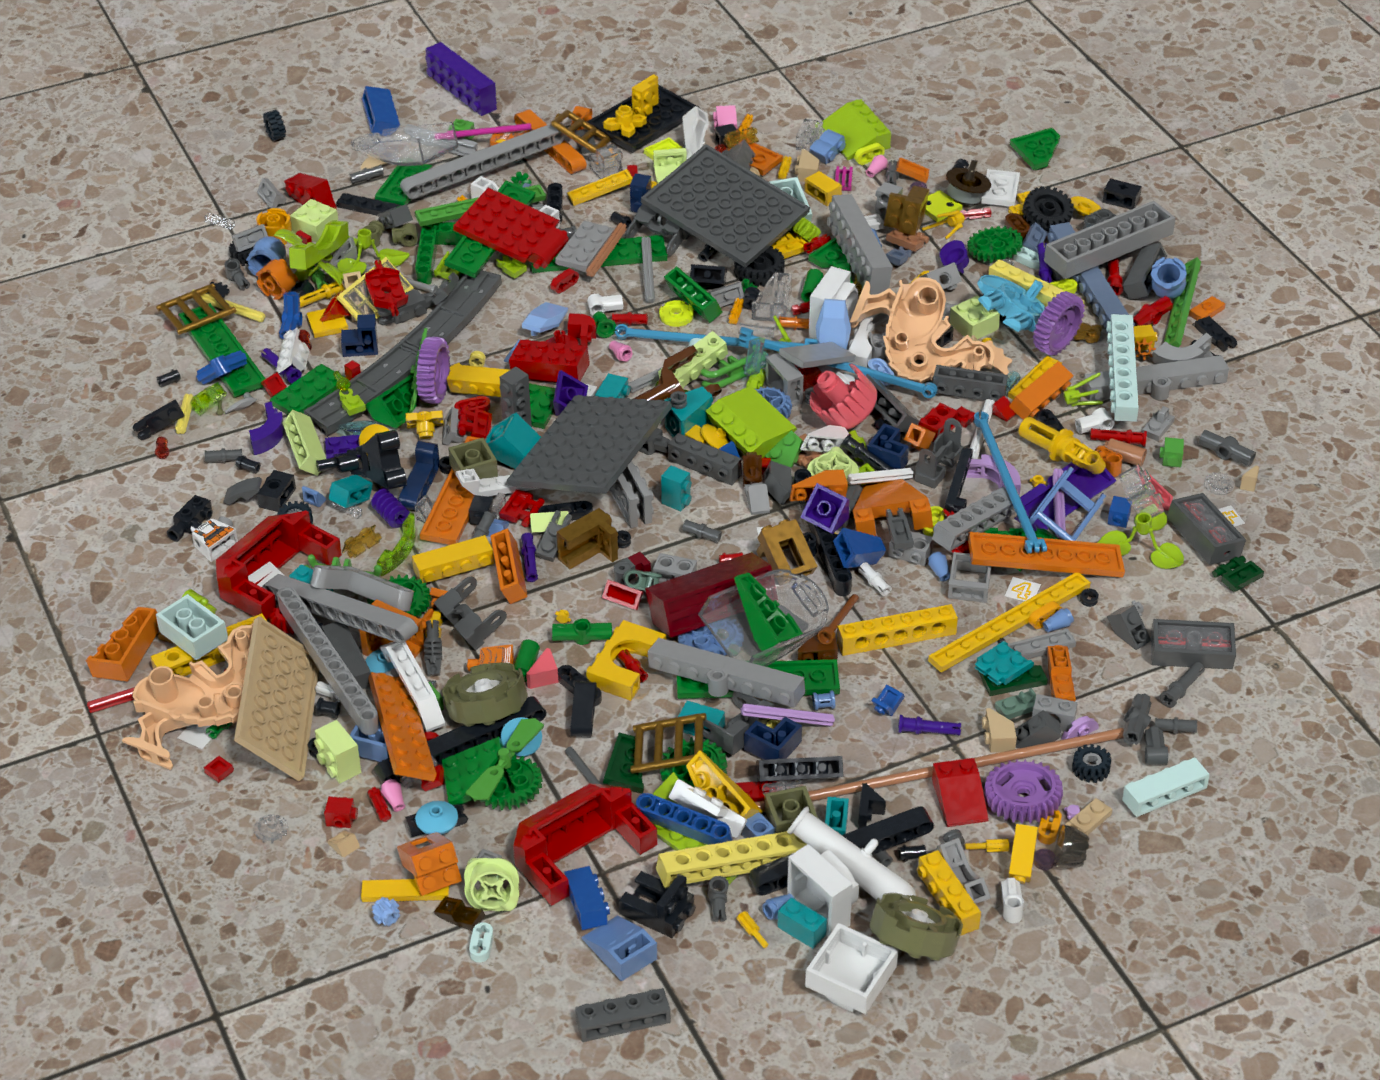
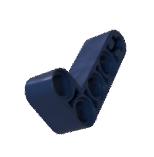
(421, 475)

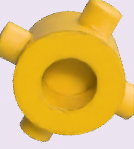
(1036, 480)
(562, 616)

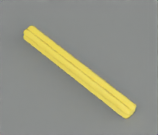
(240, 310)

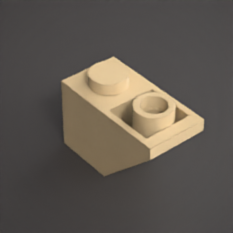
(806, 165)
(999, 732)

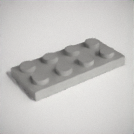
(583, 246)

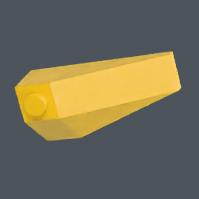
(717, 784)

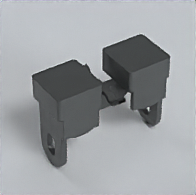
(653, 220)
(946, 451)
(463, 618)
(732, 738)

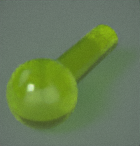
(342, 383)

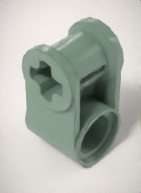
(644, 579)

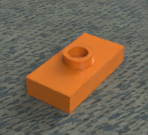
(1209, 307)

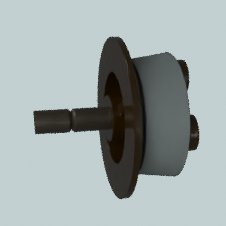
(967, 184)

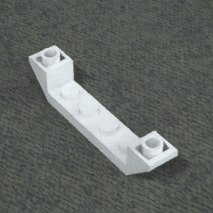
(486, 486)
(415, 683)

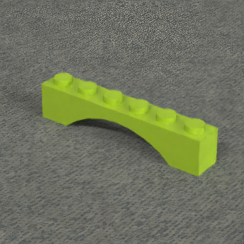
(333, 237)

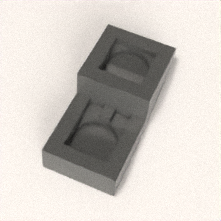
(244, 489)

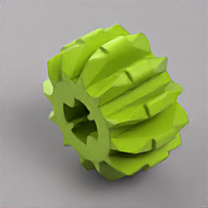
(806, 229)

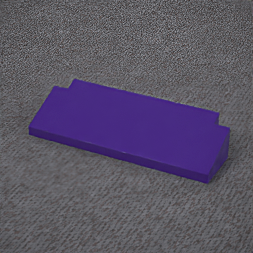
(1082, 479)

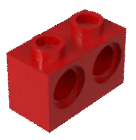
(936, 419)

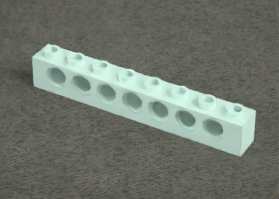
(1123, 368)

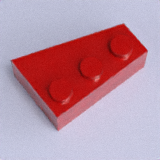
(306, 187)

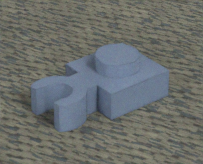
(899, 256)

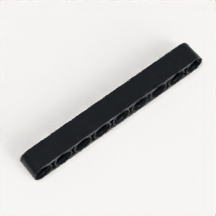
(838, 575)
(465, 738)
(888, 833)

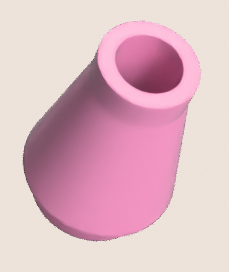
(877, 165)
(622, 351)
(393, 794)

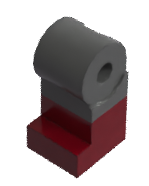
(636, 561)

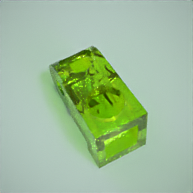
(207, 398)

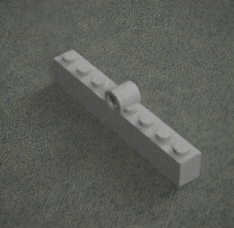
(1163, 377)
(726, 673)

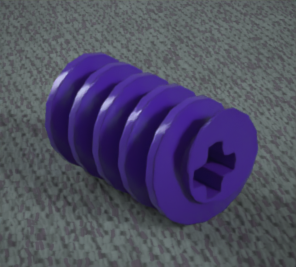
(389, 508)

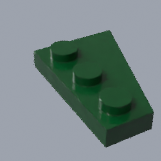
(1030, 679)
(620, 763)

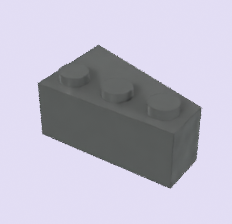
(741, 154)

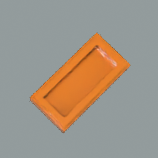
(912, 169)

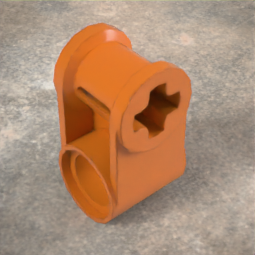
(584, 113)
(1112, 459)

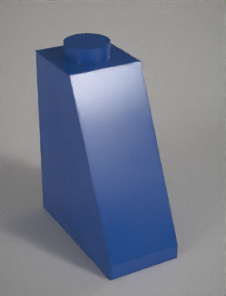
(858, 547)

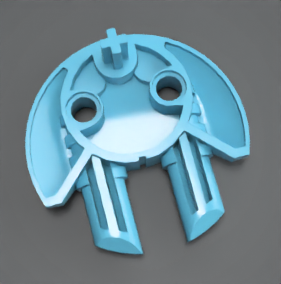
(1012, 301)

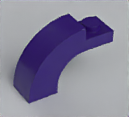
(269, 433)

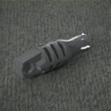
(433, 649)

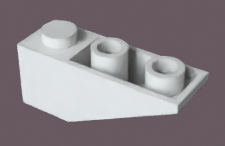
(825, 439)

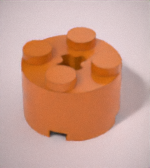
(276, 278)

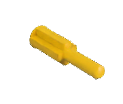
(991, 845)
(751, 927)

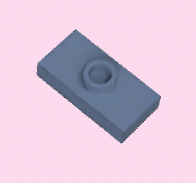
(1034, 237)

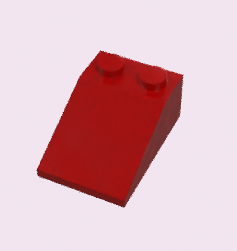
(959, 792)

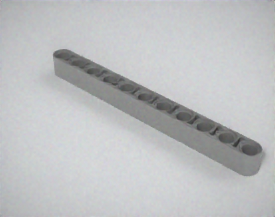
(481, 161)
(348, 610)
(328, 661)

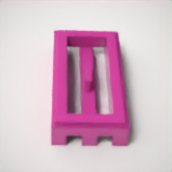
(844, 171)

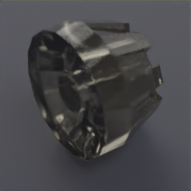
(1071, 847)

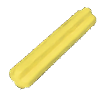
(186, 407)

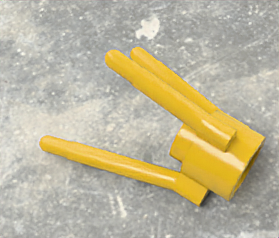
(954, 219)

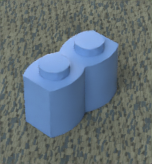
(827, 146)

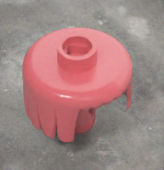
(843, 403)

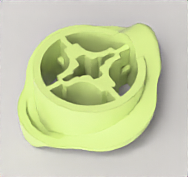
(833, 460)
(491, 874)

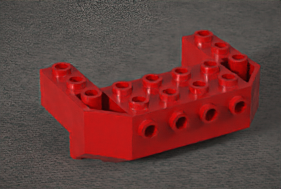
(271, 541)
(572, 825)

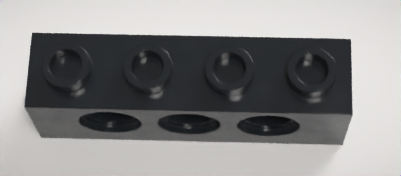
(799, 768)

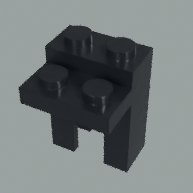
(672, 905)

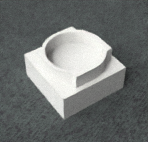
(833, 286)
(822, 885)
(851, 969)

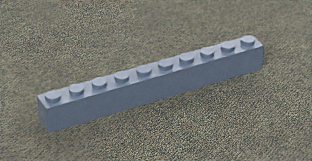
(1092, 283)

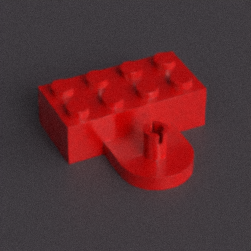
(546, 358)

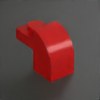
(582, 327)

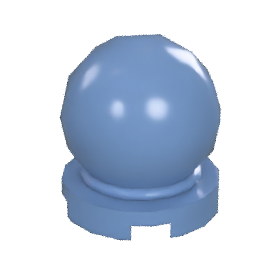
(264, 251)
(1168, 277)

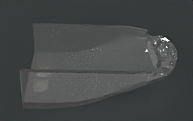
(408, 144)
(796, 594)

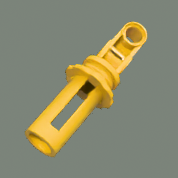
(1062, 445)

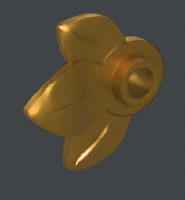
(1089, 333)

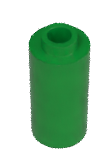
(812, 280)
(526, 656)

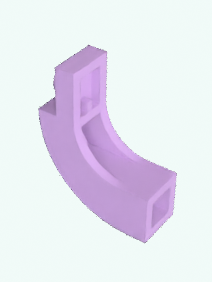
(987, 469)

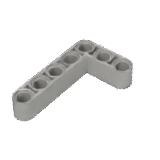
(362, 583)

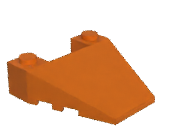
(891, 495)

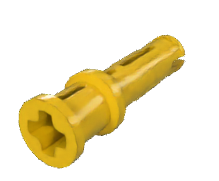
(326, 291)

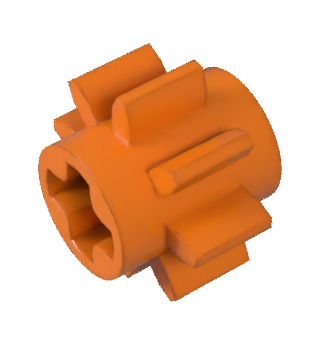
(1144, 354)

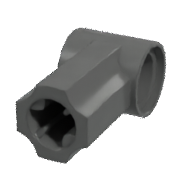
(1155, 751)

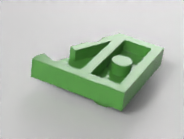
(786, 450)

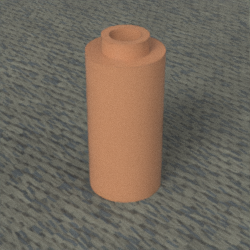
(1130, 453)

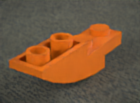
(1060, 673)

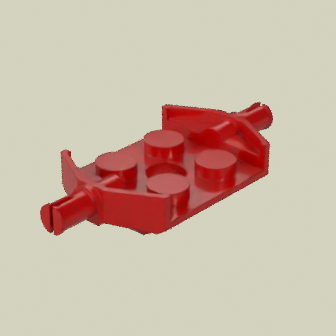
(385, 280)

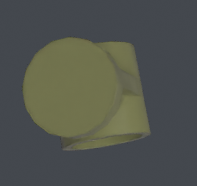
(377, 230)
(406, 235)

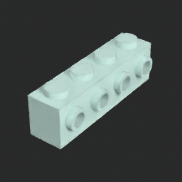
(1165, 786)

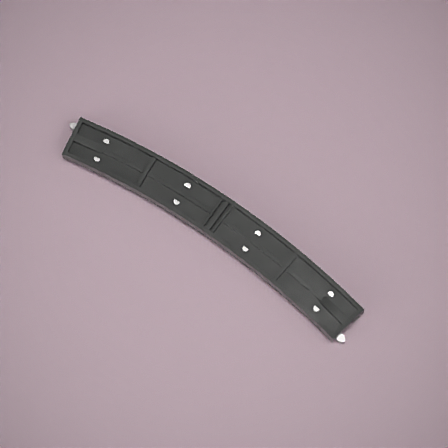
(443, 322)

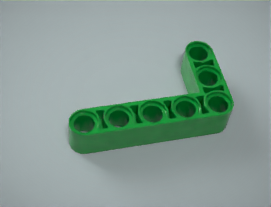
(430, 237)

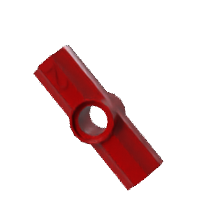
(1153, 313)

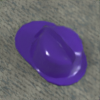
(955, 252)

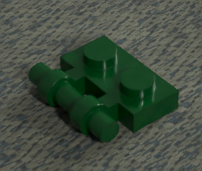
(1242, 574)

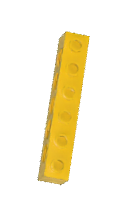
(897, 629)
(179, 660)

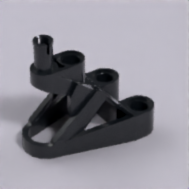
(382, 457)

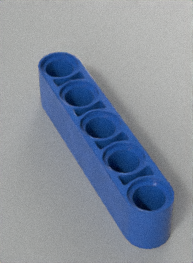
(677, 814)

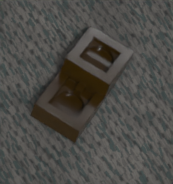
(456, 913)

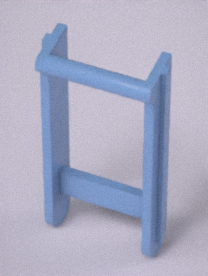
(1076, 495)

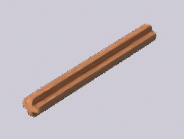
(606, 250)

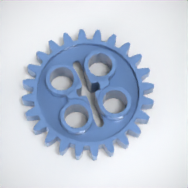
(701, 639)

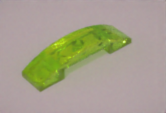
(392, 559)

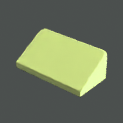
(540, 521)

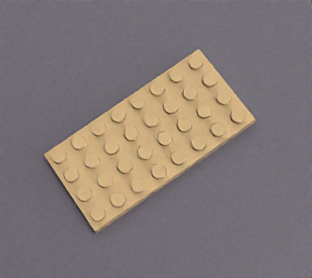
(277, 699)

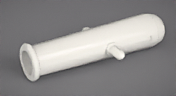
(866, 870)

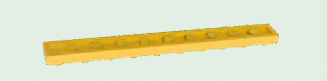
(1006, 622)

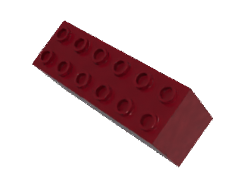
(678, 601)

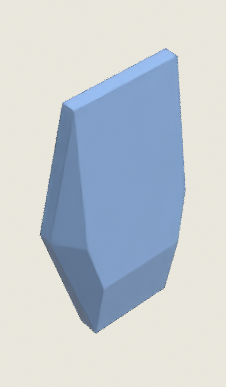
(544, 318)
(833, 323)

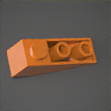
(831, 479)

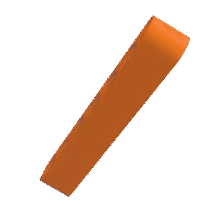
(562, 153)

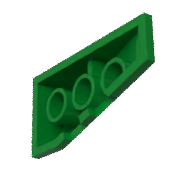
(393, 404)
(764, 616)

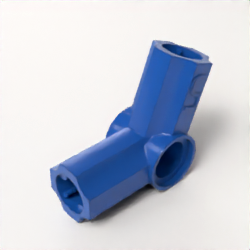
(291, 315)
(221, 366)

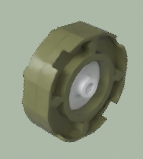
(485, 694)
(915, 926)

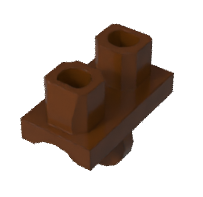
(752, 468)

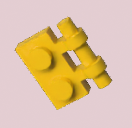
(790, 245)

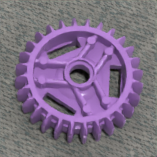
(1058, 323)
(433, 370)
(1023, 778)

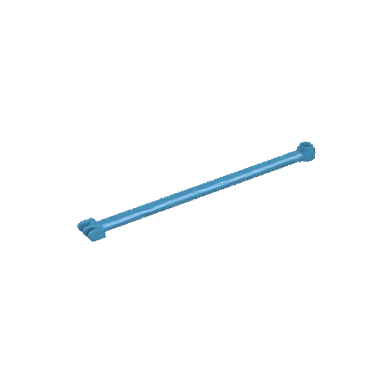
(747, 335)
(685, 337)
(1032, 541)

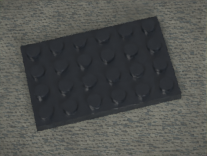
(664, 117)

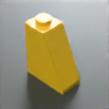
(1023, 853)

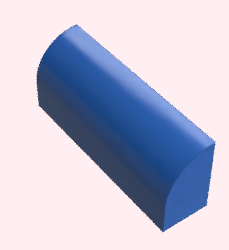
(379, 109)

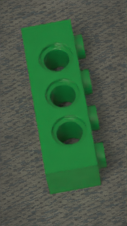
(693, 294)

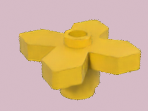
(625, 121)
(425, 422)

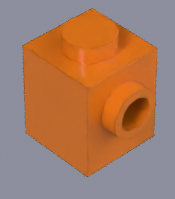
(919, 436)

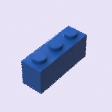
(587, 898)

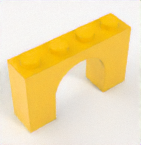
(616, 679)

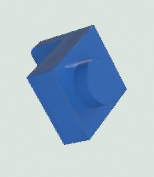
(888, 701)

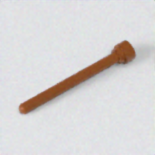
(827, 634)

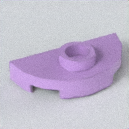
(1081, 727)

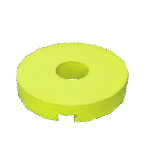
(668, 317)

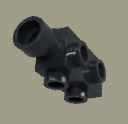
(194, 510)

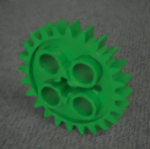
(994, 244)
(420, 597)
(681, 772)
(523, 778)

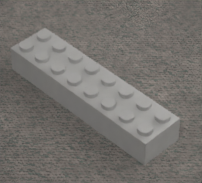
(1109, 239)
(859, 243)

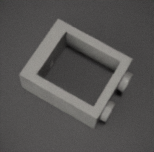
(784, 376)
(968, 589)

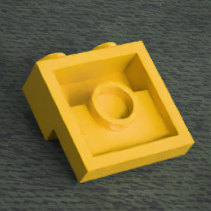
(645, 96)

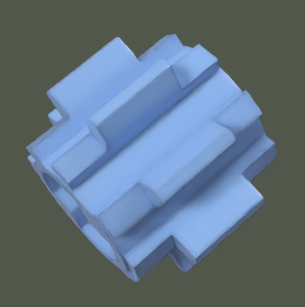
(386, 911)

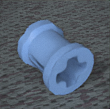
(823, 700)

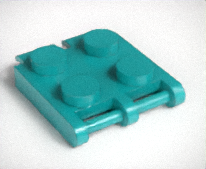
(1002, 664)

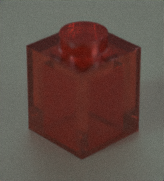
(809, 376)

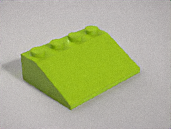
(858, 127)
(749, 421)

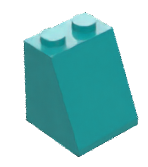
(693, 414)
(511, 440)

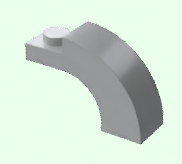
(1167, 353)
(956, 859)

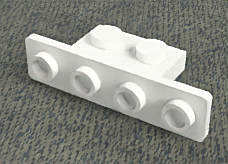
(292, 352)
(698, 801)

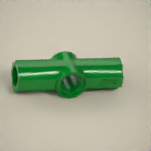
(581, 631)

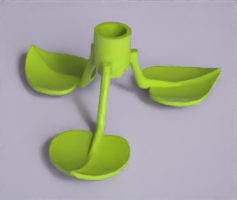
(364, 240)
(333, 271)
(1165, 557)

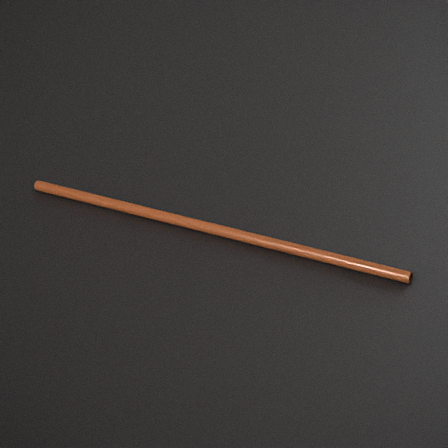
(980, 762)

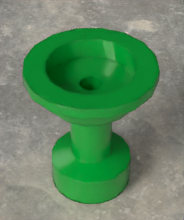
(605, 327)

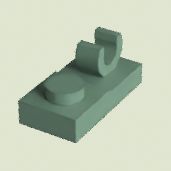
(1016, 705)

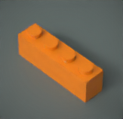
(1040, 392)
(508, 566)

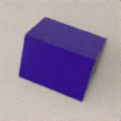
(565, 390)
(826, 509)

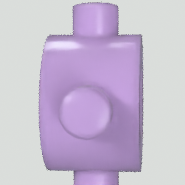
(1071, 811)

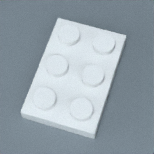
(1003, 188)

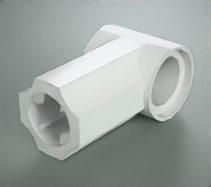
(604, 304)
(1098, 420)
(1012, 900)

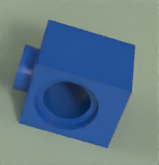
(1119, 512)

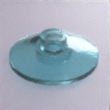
(355, 427)

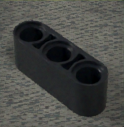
(555, 198)
(583, 709)

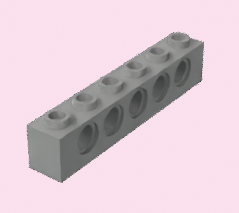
(974, 518)

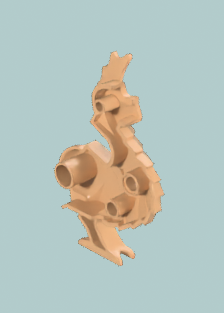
(916, 326)
(181, 701)

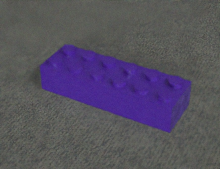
(461, 78)

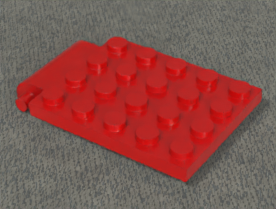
(512, 228)

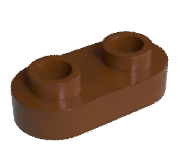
(1017, 223)

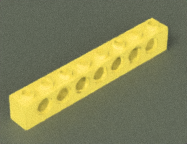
(725, 858)

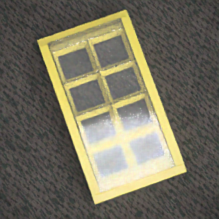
(357, 297)

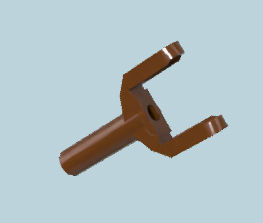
(668, 381)

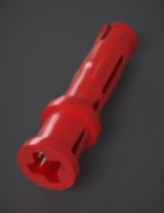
(1115, 279)
(1129, 436)

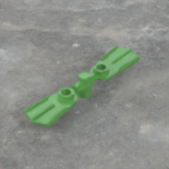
(413, 370)
(486, 784)

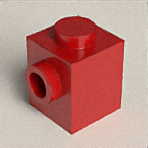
(340, 812)

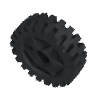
(1047, 207)
(762, 267)

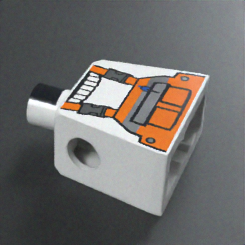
(213, 538)

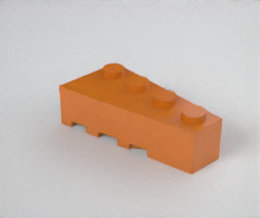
(126, 647)

